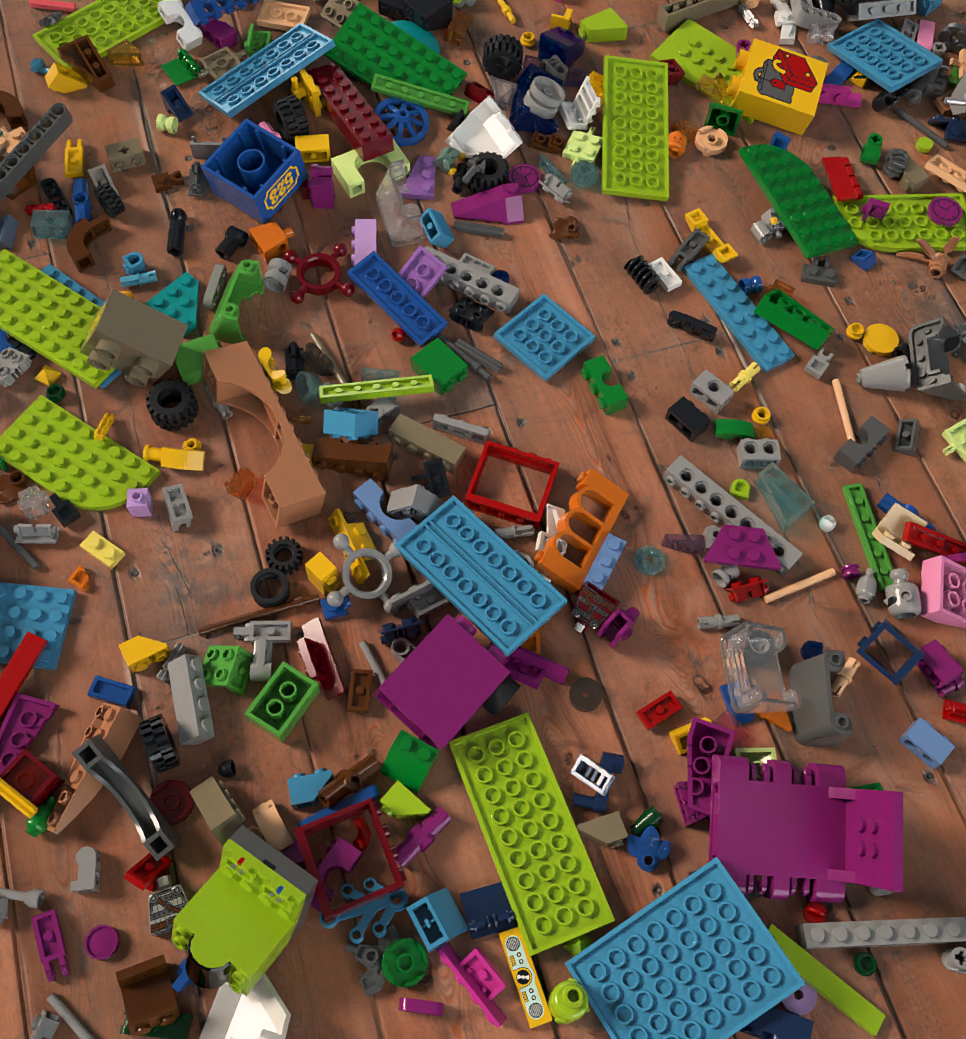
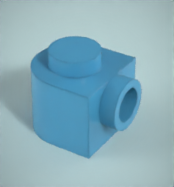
(134, 263)

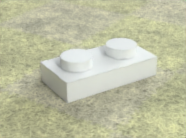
(668, 278)

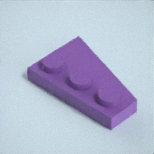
(422, 179)

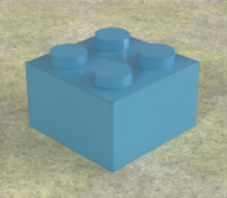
(350, 423)

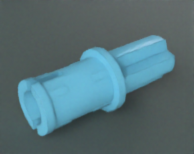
(138, 279)

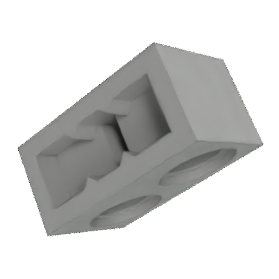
(759, 457)

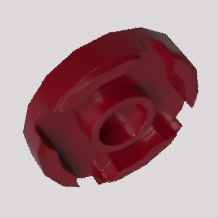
(173, 800)

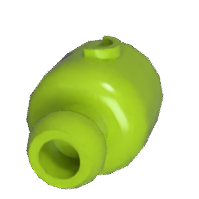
(568, 1002)

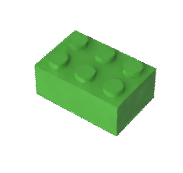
(282, 702)

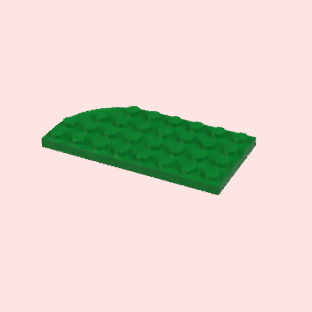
(375, 45)
(799, 200)

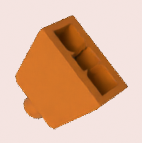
(270, 240)

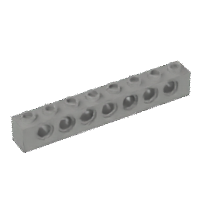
(727, 504)

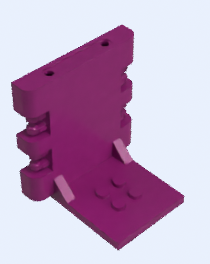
(803, 830)

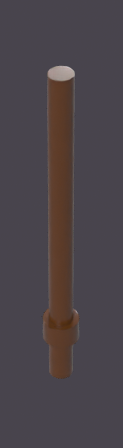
(298, 602)

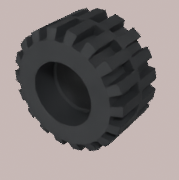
(502, 56)
(290, 117)
(495, 168)
(168, 392)

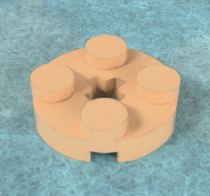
(707, 147)

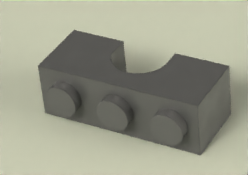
(870, 434)

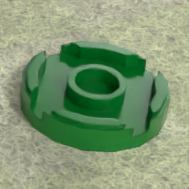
(404, 962)

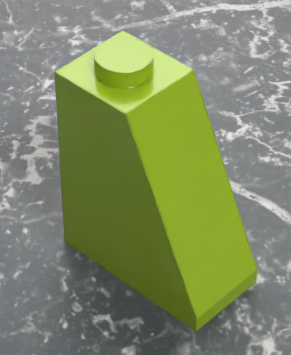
(603, 27)

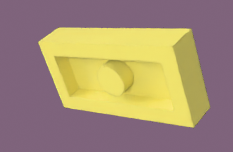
(102, 550)

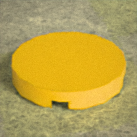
(880, 339)

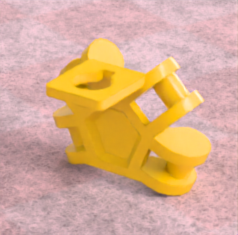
(276, 376)

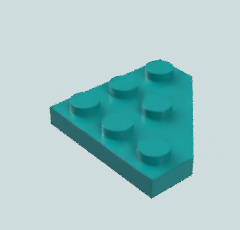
(179, 301)

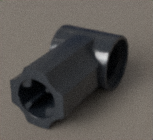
(233, 239)

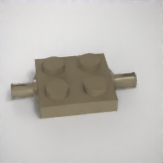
(220, 62)

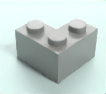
(413, 503)

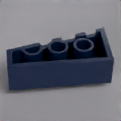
(779, 1025)

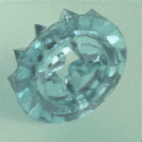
(644, 565)

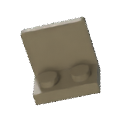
(338, 11)

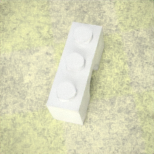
(174, 11)

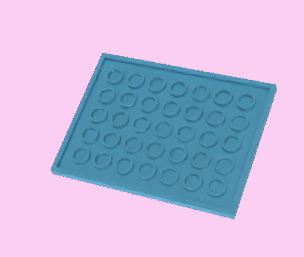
(686, 964)

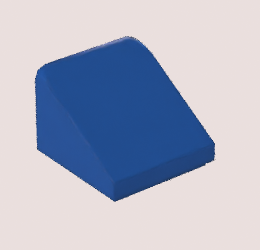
(864, 259)

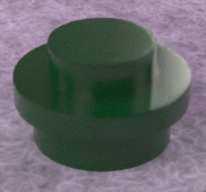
(55, 393)
(864, 964)

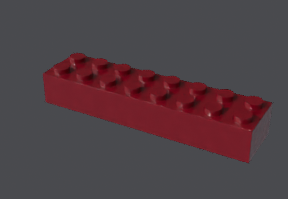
(352, 112)

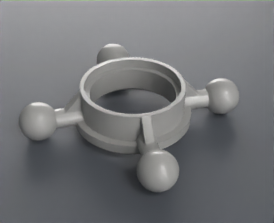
(341, 542)

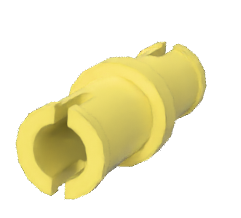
(745, 376)

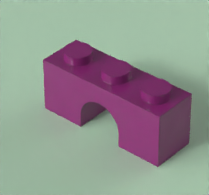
(340, 856)

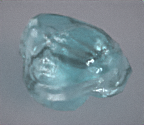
(308, 386)

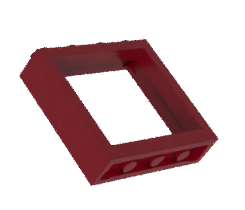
(382, 833)

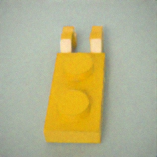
(74, 159)

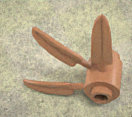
(938, 262)

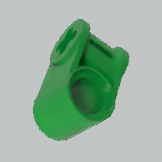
(871, 150)

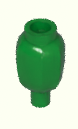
(38, 823)

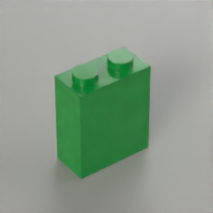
(440, 362)

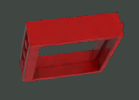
(503, 510)

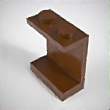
(148, 995)

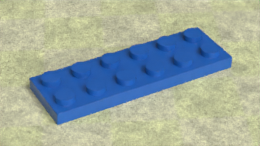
(397, 299)

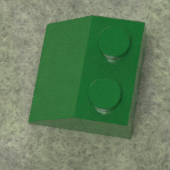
(723, 118)
(409, 761)

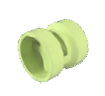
(166, 123)

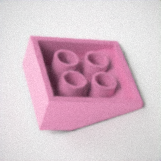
(943, 592)

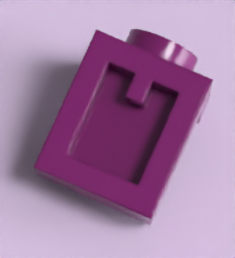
(874, 208)

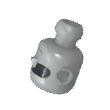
(902, 596)

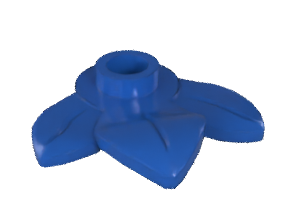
(648, 845)

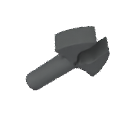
(473, 169)

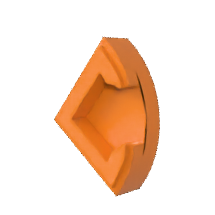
(80, 579)

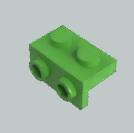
(256, 40)

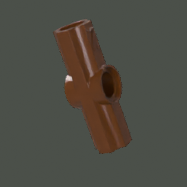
(341, 787)

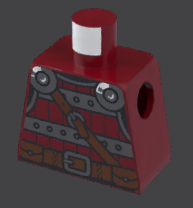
(592, 607)

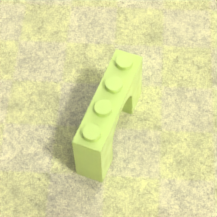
(346, 168)

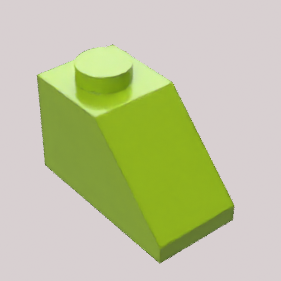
(403, 803)

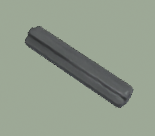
(476, 228)
(478, 355)

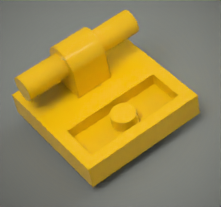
(307, 90)

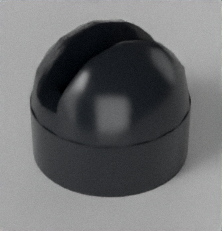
(227, 769)

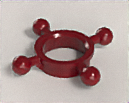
(319, 259)

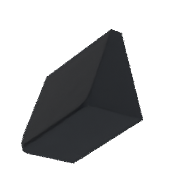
(456, 121)

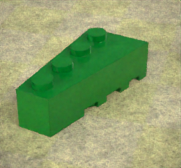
(794, 318)

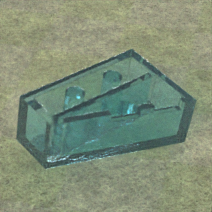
(783, 496)

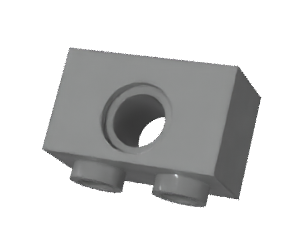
(702, 387)

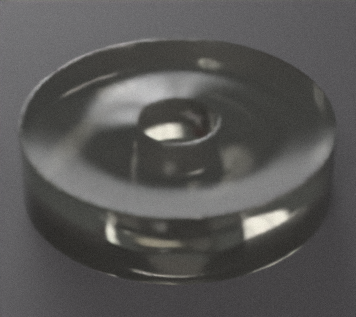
(592, 688)

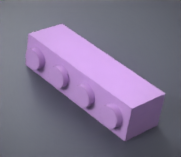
(365, 239)

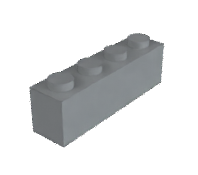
(190, 700)

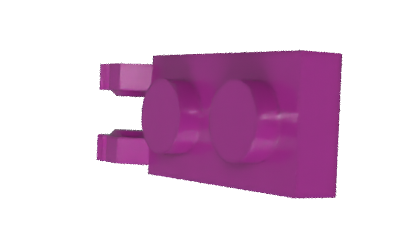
(50, 943)

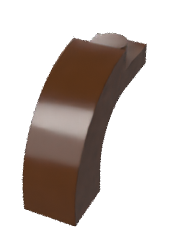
(13, 110)
(81, 237)

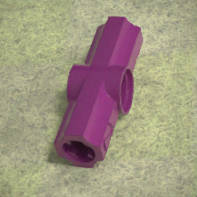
(421, 836)

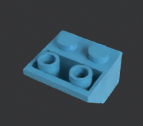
(437, 919)

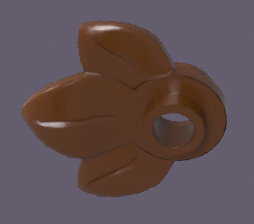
(565, 228)
(10, 487)

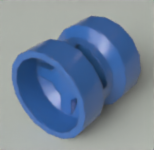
(751, 285)

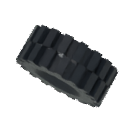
(159, 743)

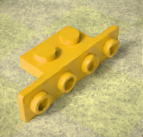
(358, 539)

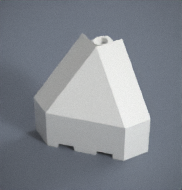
(485, 131)
(247, 1017)

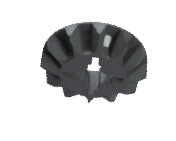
(51, 19)

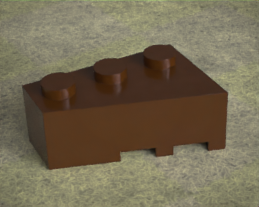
(87, 62)

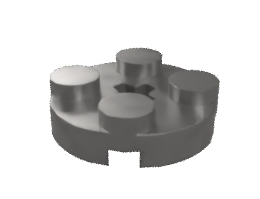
(946, 34)

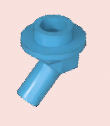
(38, 65)

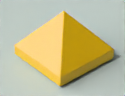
(47, 375)

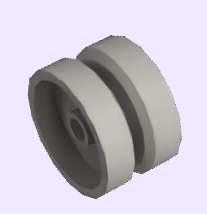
(544, 97)

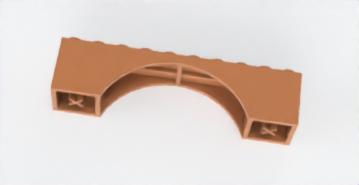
(238, 380)

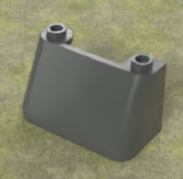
(929, 358)
(816, 721)

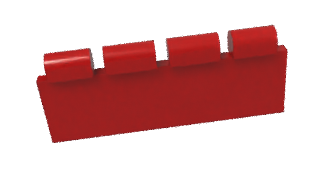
(842, 179)

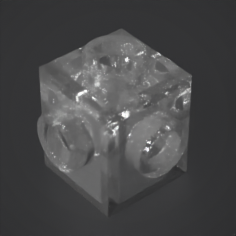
(33, 502)

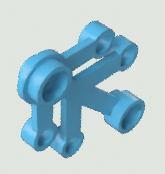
(369, 910)

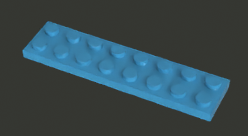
(738, 313)

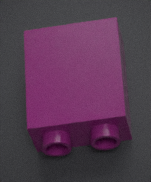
(443, 681)

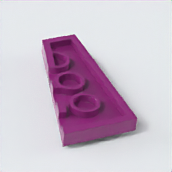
(22, 726)

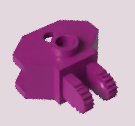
(619, 626)

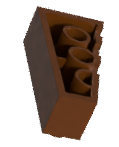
(354, 458)

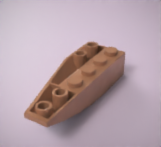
(117, 730)

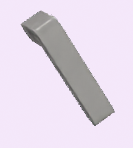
(805, 14)

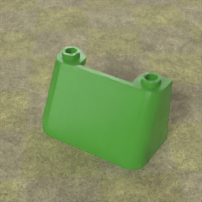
(242, 285)

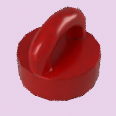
(815, 913)

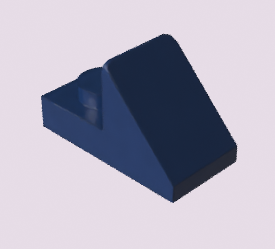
(176, 104)

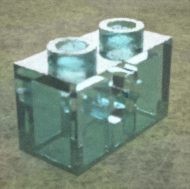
(51, 224)

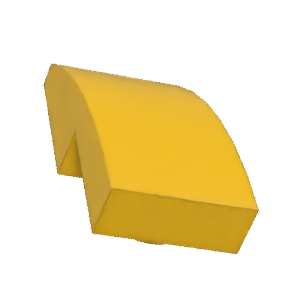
(182, 459)

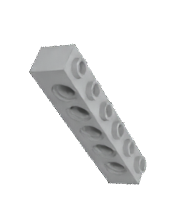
(477, 283)

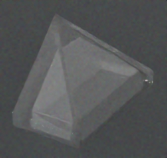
(503, 91)

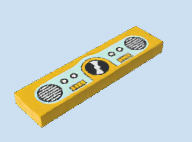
(525, 978)

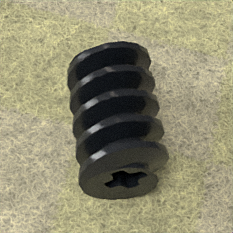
(642, 274)

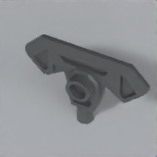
(371, 957)

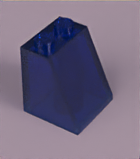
(561, 43)

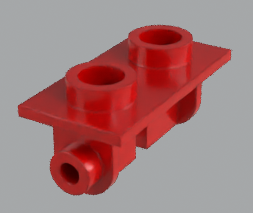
(754, 586)
(954, 711)

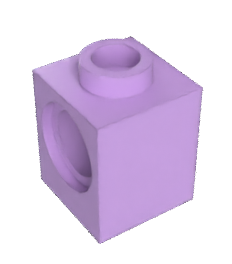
(139, 502)

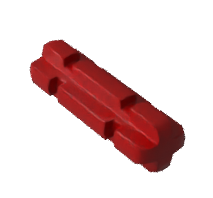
(29, 208)

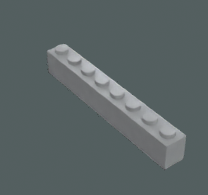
(881, 933)

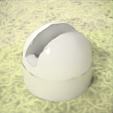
(827, 523)

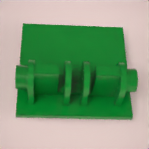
(182, 68)

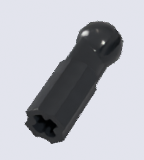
(176, 232)

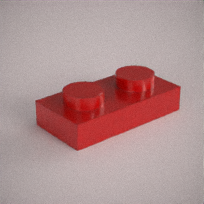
(659, 710)

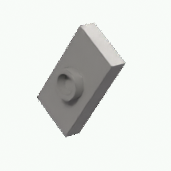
(478, 264)

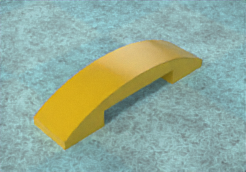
(721, 251)

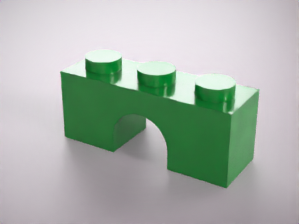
(608, 397)

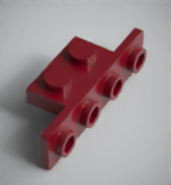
(319, 659)

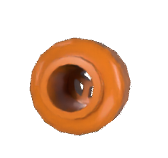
(677, 144)

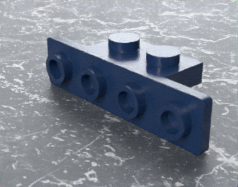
(954, 130)

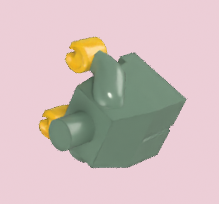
(447, 158)

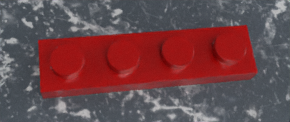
(932, 541)

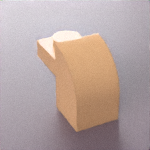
(272, 825)

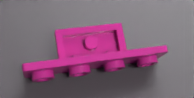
(839, 95)
(479, 978)

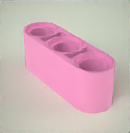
(925, 33)

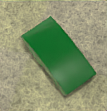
(732, 428)

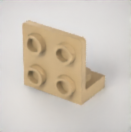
(891, 530)

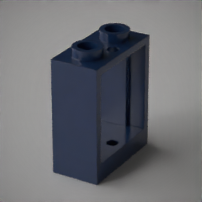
(906, 667)

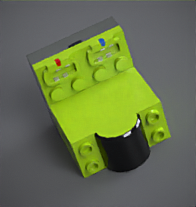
(243, 914)

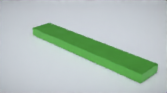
(418, 95)
(865, 525)

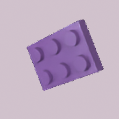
(422, 271)

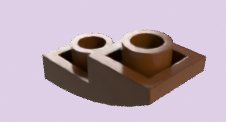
(552, 144)

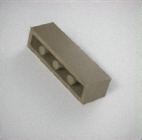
(426, 442)
(218, 809)

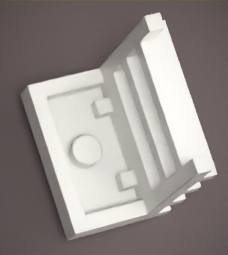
(580, 111)

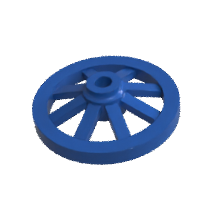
(403, 118)

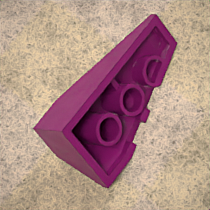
(495, 204)
(703, 742)

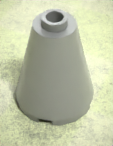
(886, 375)

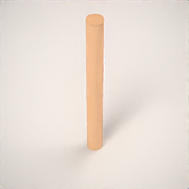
(843, 409)
(799, 585)

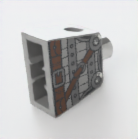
(165, 905)

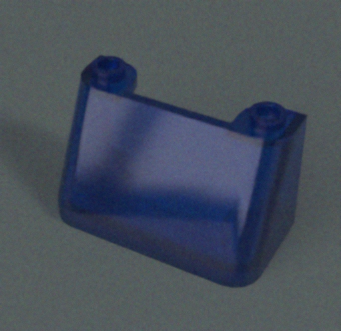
(520, 114)

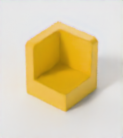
(562, 21)

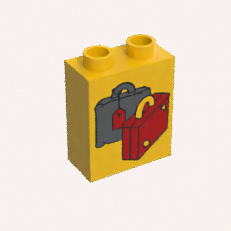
(777, 86)

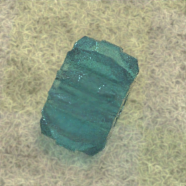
(584, 174)

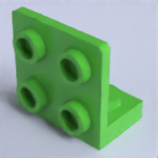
(227, 667)

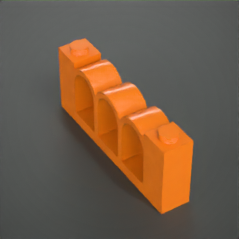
(550, 561)

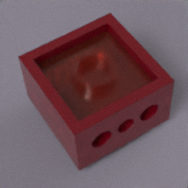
(31, 778)

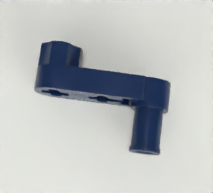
(598, 804)

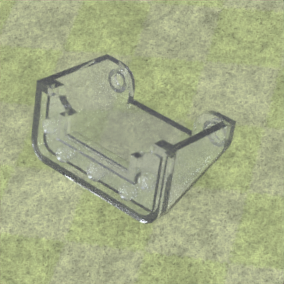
(400, 221)
(755, 671)

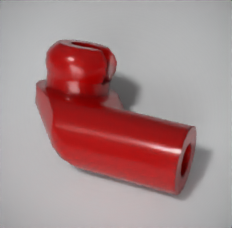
(364, 834)

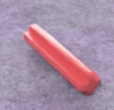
(53, 5)

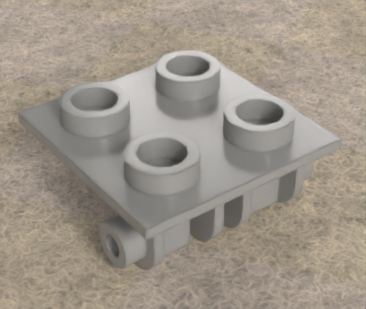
(11, 361)

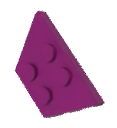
(742, 548)

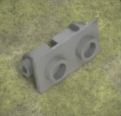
(551, 184)
(39, 535)
(44, 1026)

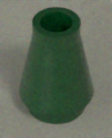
(648, 818)

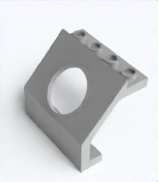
(879, 9)

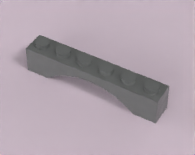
(105, 766)

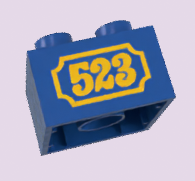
(255, 171)

